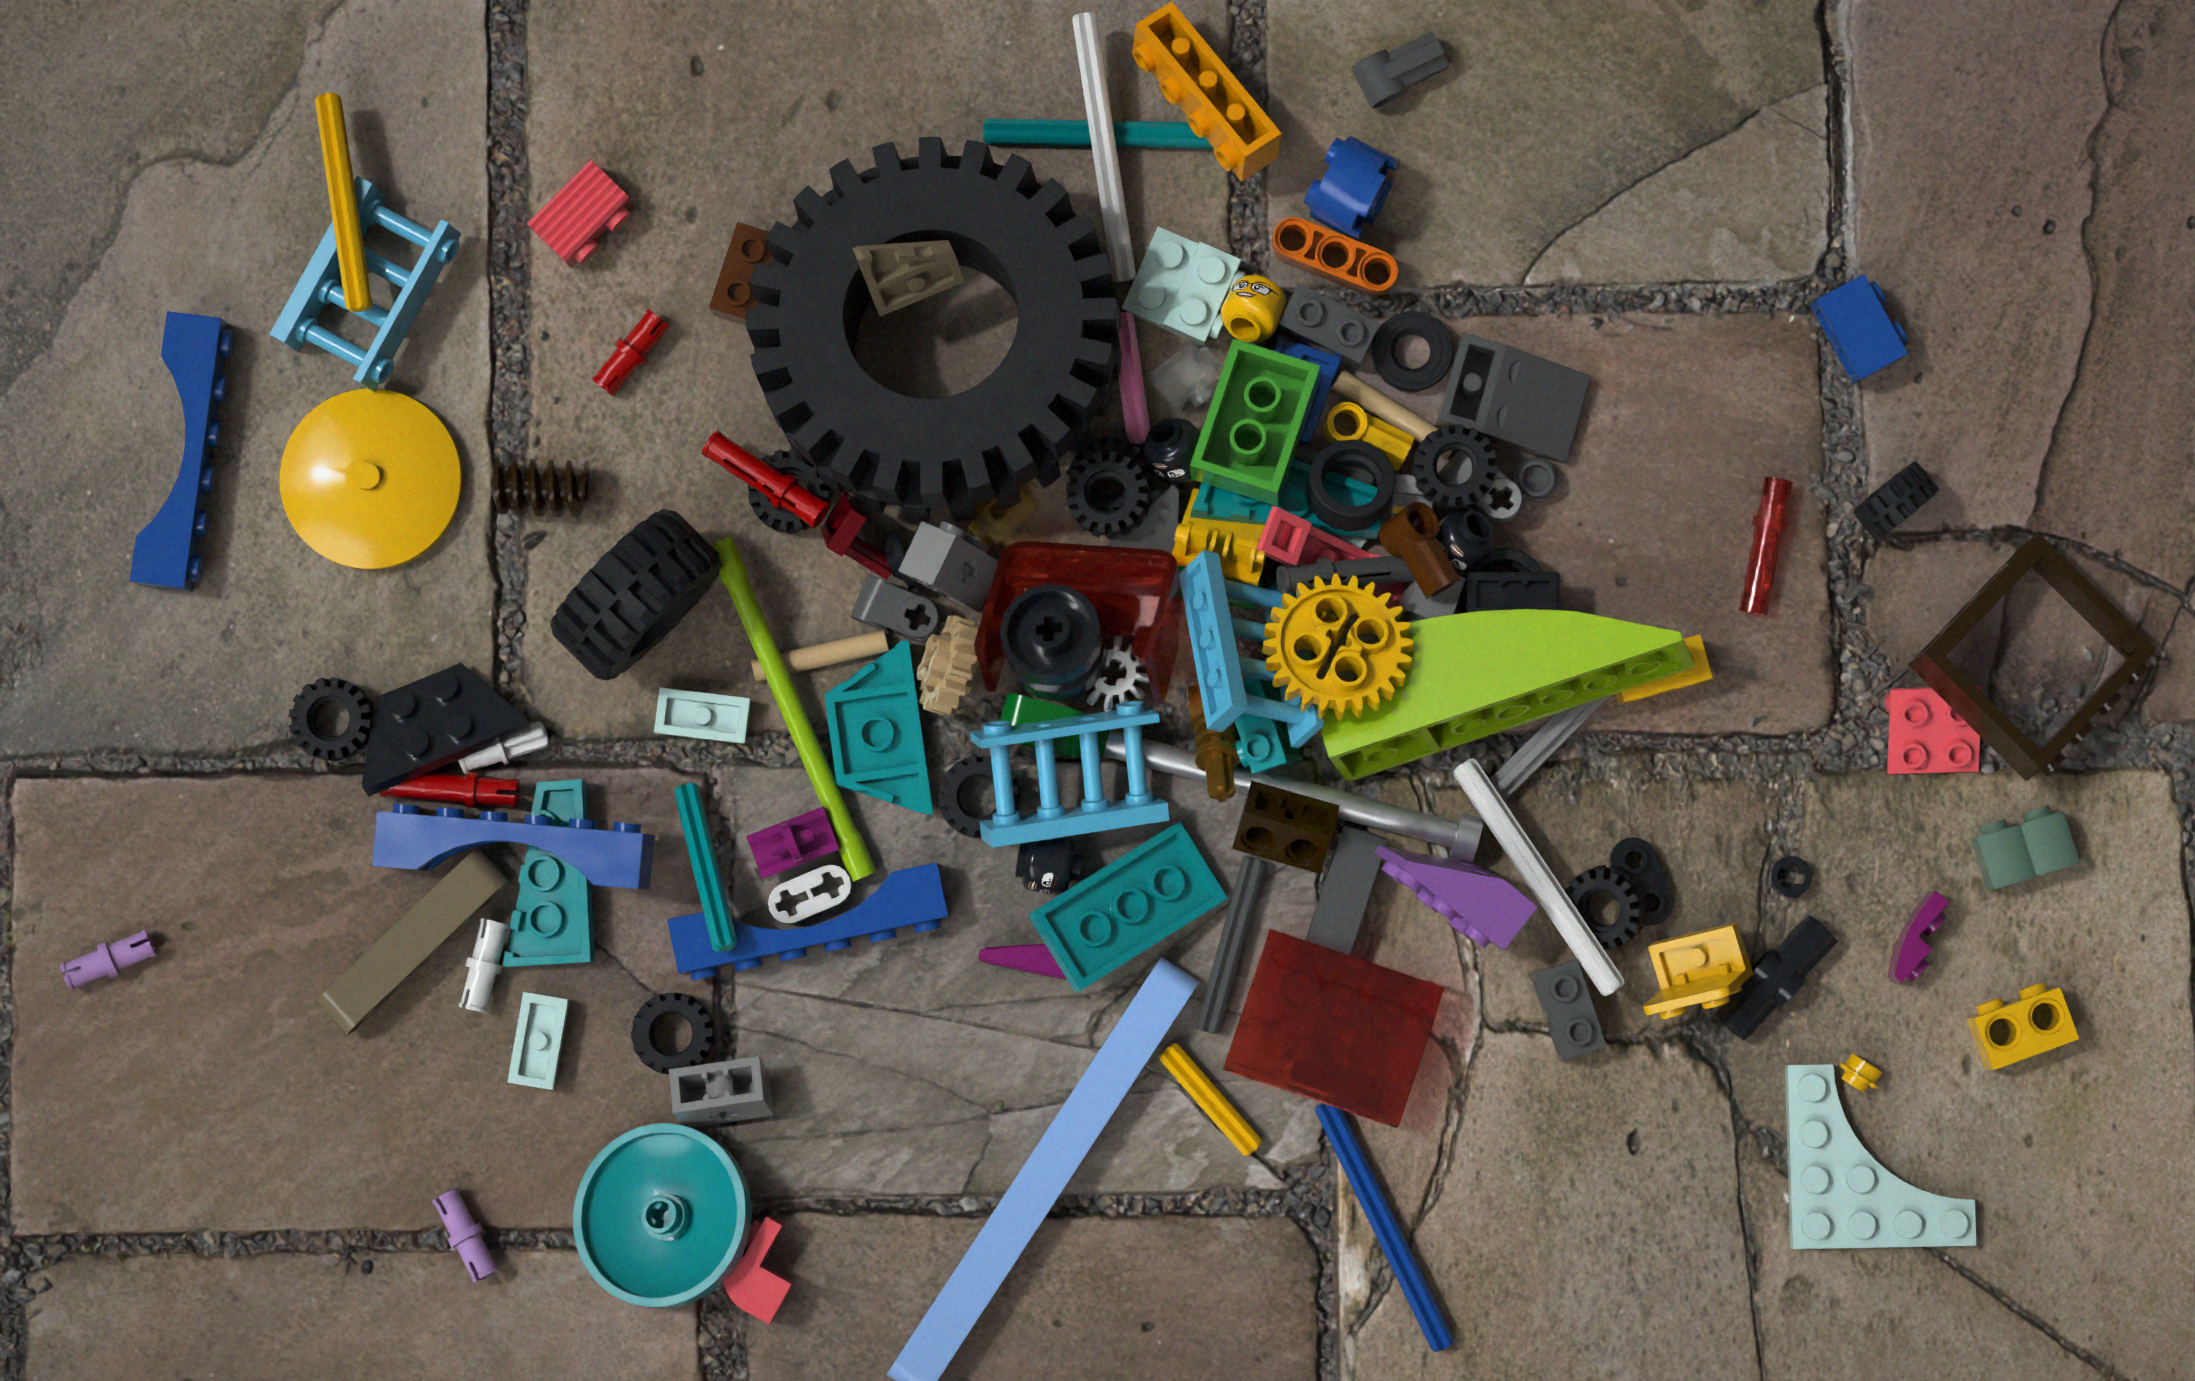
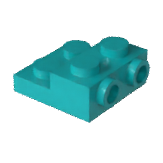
(1264, 740)

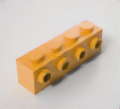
(1206, 92)

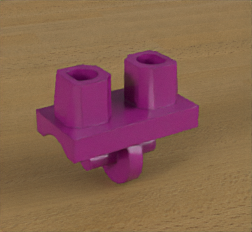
(792, 842)

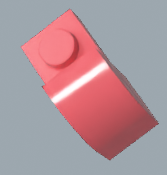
(752, 1283)

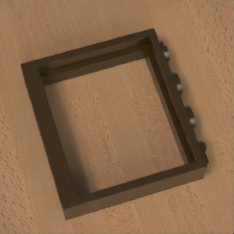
(1980, 712)

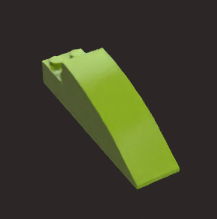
(1496, 673)

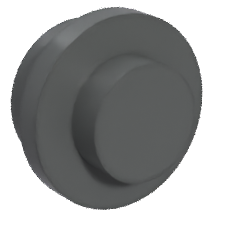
(1535, 479)

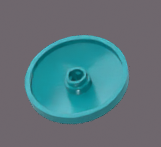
(662, 1216)

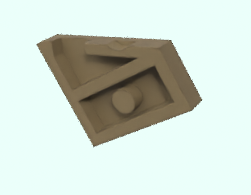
(907, 272)

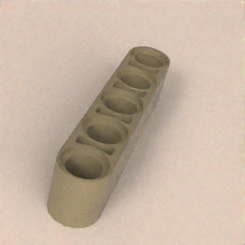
(413, 941)

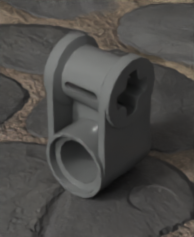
(889, 606)

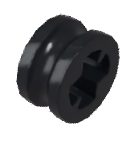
(1796, 889)

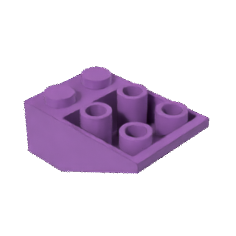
(1469, 896)

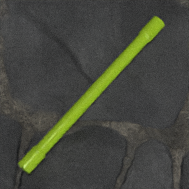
(850, 841)

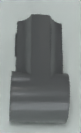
(1388, 74)

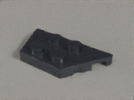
(435, 725)

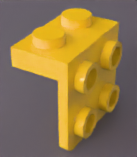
(1698, 969)

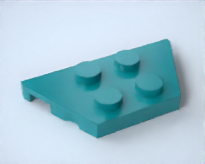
(880, 732)

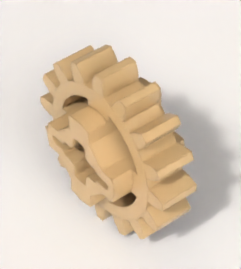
(948, 665)

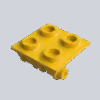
(1232, 540)

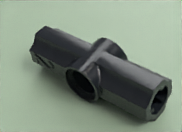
(1776, 977)

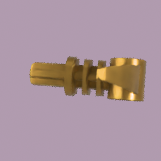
(1215, 750)

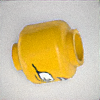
(1253, 308)

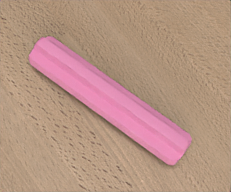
(1132, 383)

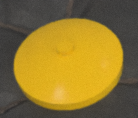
(371, 479)

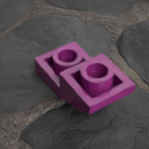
(1910, 950)

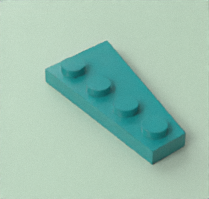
(1225, 505)

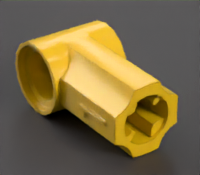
(1372, 430)

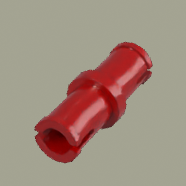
(631, 352)

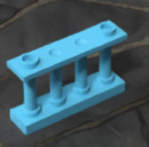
(321, 286)
(1216, 655)
(1096, 811)

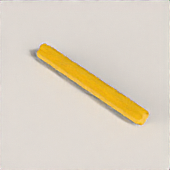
(343, 202)

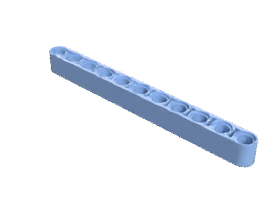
(1045, 1174)

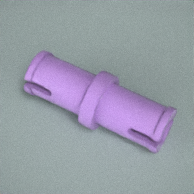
(108, 959)
(465, 1235)

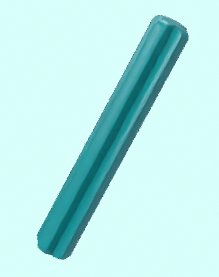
(705, 867)

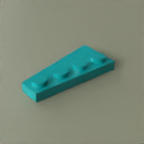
(554, 897)

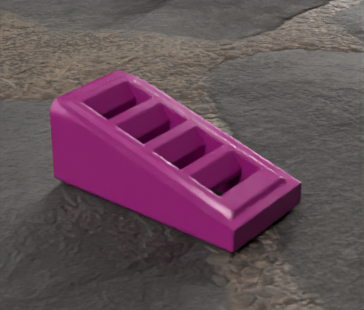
(1027, 958)

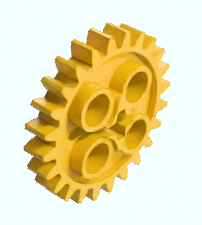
(1374, 664)

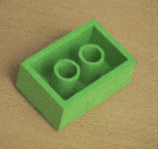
(1255, 422)

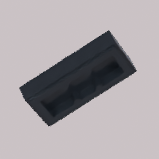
(1513, 591)

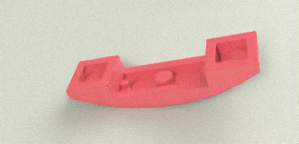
(1296, 542)

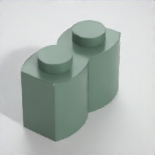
(2024, 850)

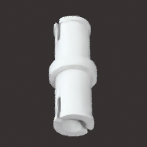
(484, 965)

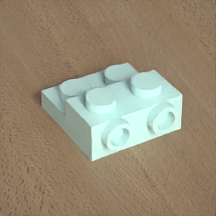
(1182, 286)

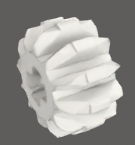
(1123, 685)

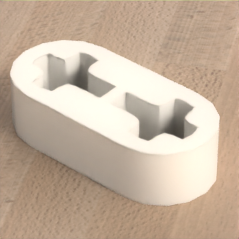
(815, 904)

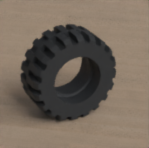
(636, 594)

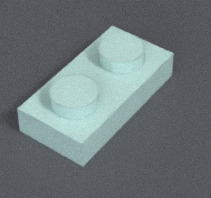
(702, 715)
(538, 1041)

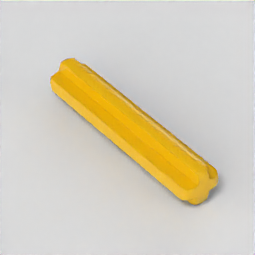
(1210, 1099)

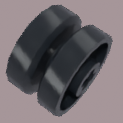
(1053, 642)

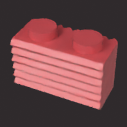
(581, 215)

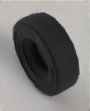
(1418, 324)

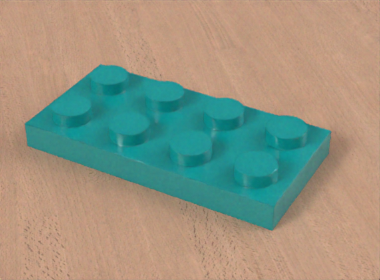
(1127, 907)

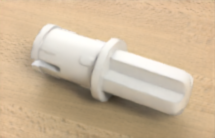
(517, 746)

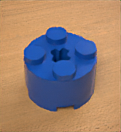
(1351, 187)

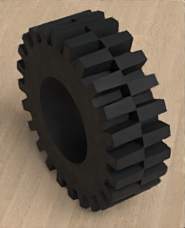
(959, 444)

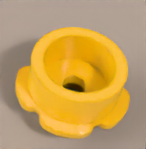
(1860, 1073)

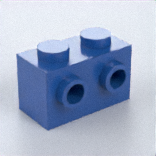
(1860, 328)

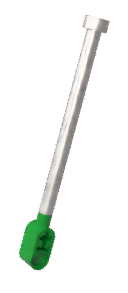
(1459, 835)

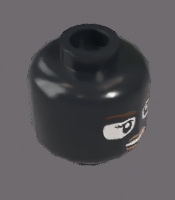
(1171, 449)
(1465, 539)
(1048, 865)

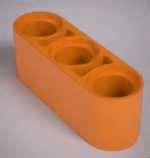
(1319, 239)

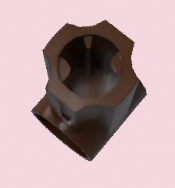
(1413, 538)

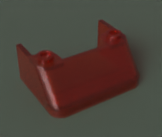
(1129, 587)

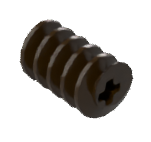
(540, 488)

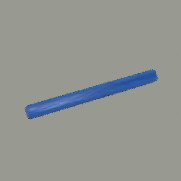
(1385, 1227)

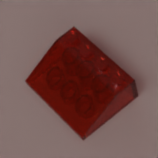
(1333, 1028)

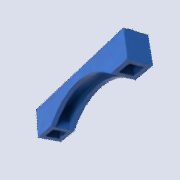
(169, 544)
(424, 841)
(904, 899)

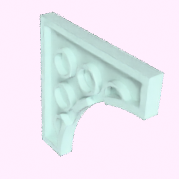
(1843, 1193)

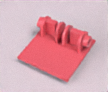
(1928, 734)

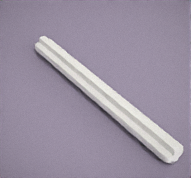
(1104, 146)
(1538, 877)

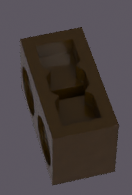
(1285, 827)

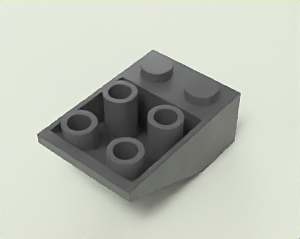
(1513, 397)

